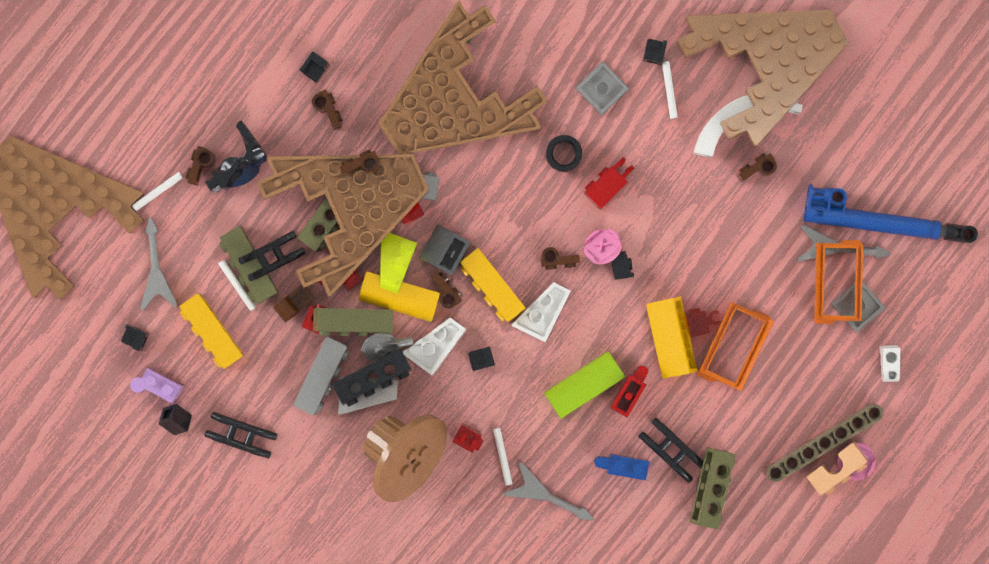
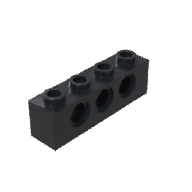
(343, 386)

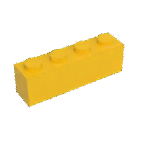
(492, 284)
(211, 330)

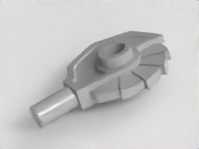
(383, 344)

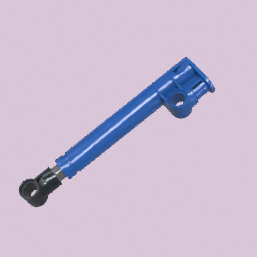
(824, 210)

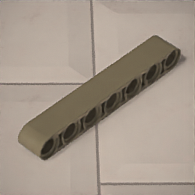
(833, 441)

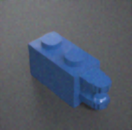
(623, 466)

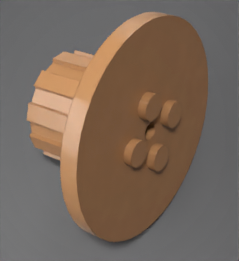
(404, 454)

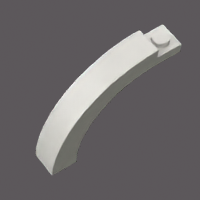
(712, 130)

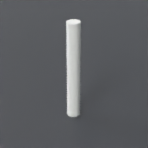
(669, 90)
(157, 191)
(237, 285)
(502, 456)

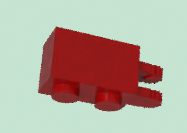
(607, 185)
(630, 392)
(468, 438)

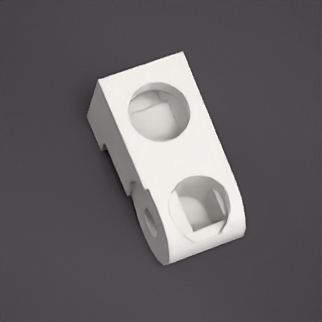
(890, 363)

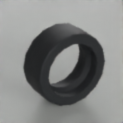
(578, 153)

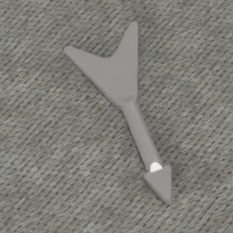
(817, 237)
(156, 281)
(535, 490)

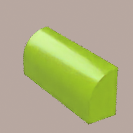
(584, 384)

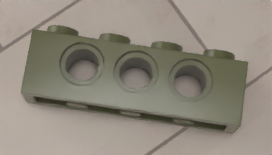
(319, 218)
(704, 494)

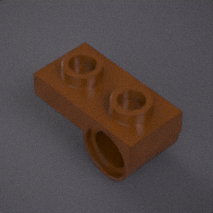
(334, 117)
(351, 165)
(747, 171)
(193, 174)
(568, 261)
(442, 282)
(294, 303)

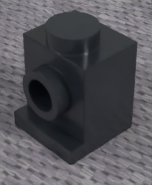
(621, 266)

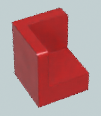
(415, 213)

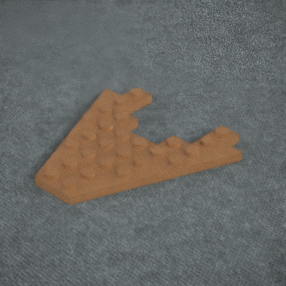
(785, 50)
(437, 103)
(39, 193)
(362, 202)

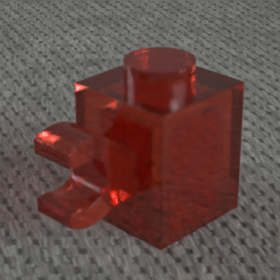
(698, 322)

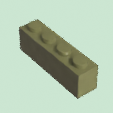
(238, 245)
(352, 320)

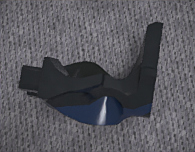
(239, 170)

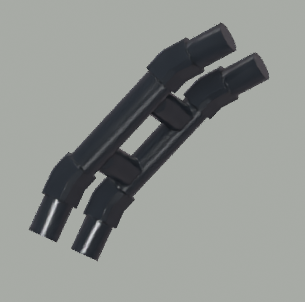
(275, 246)
(247, 445)
(660, 449)

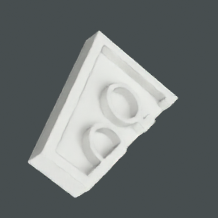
(543, 313)
(436, 346)
(381, 396)

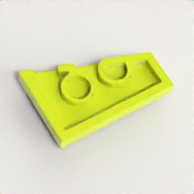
(394, 261)

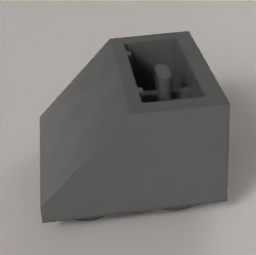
(445, 250)

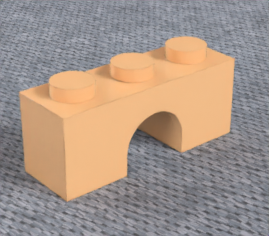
(825, 480)

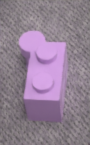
(157, 384)

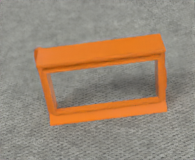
(819, 318)
(752, 356)

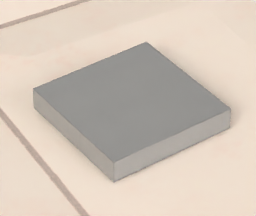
(602, 88)
(870, 306)

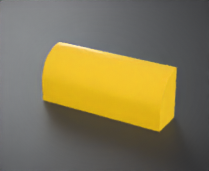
(409, 301)
(671, 337)

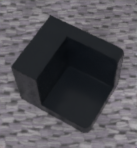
(654, 51)
(314, 67)
(134, 337)
(481, 358)
(175, 419)

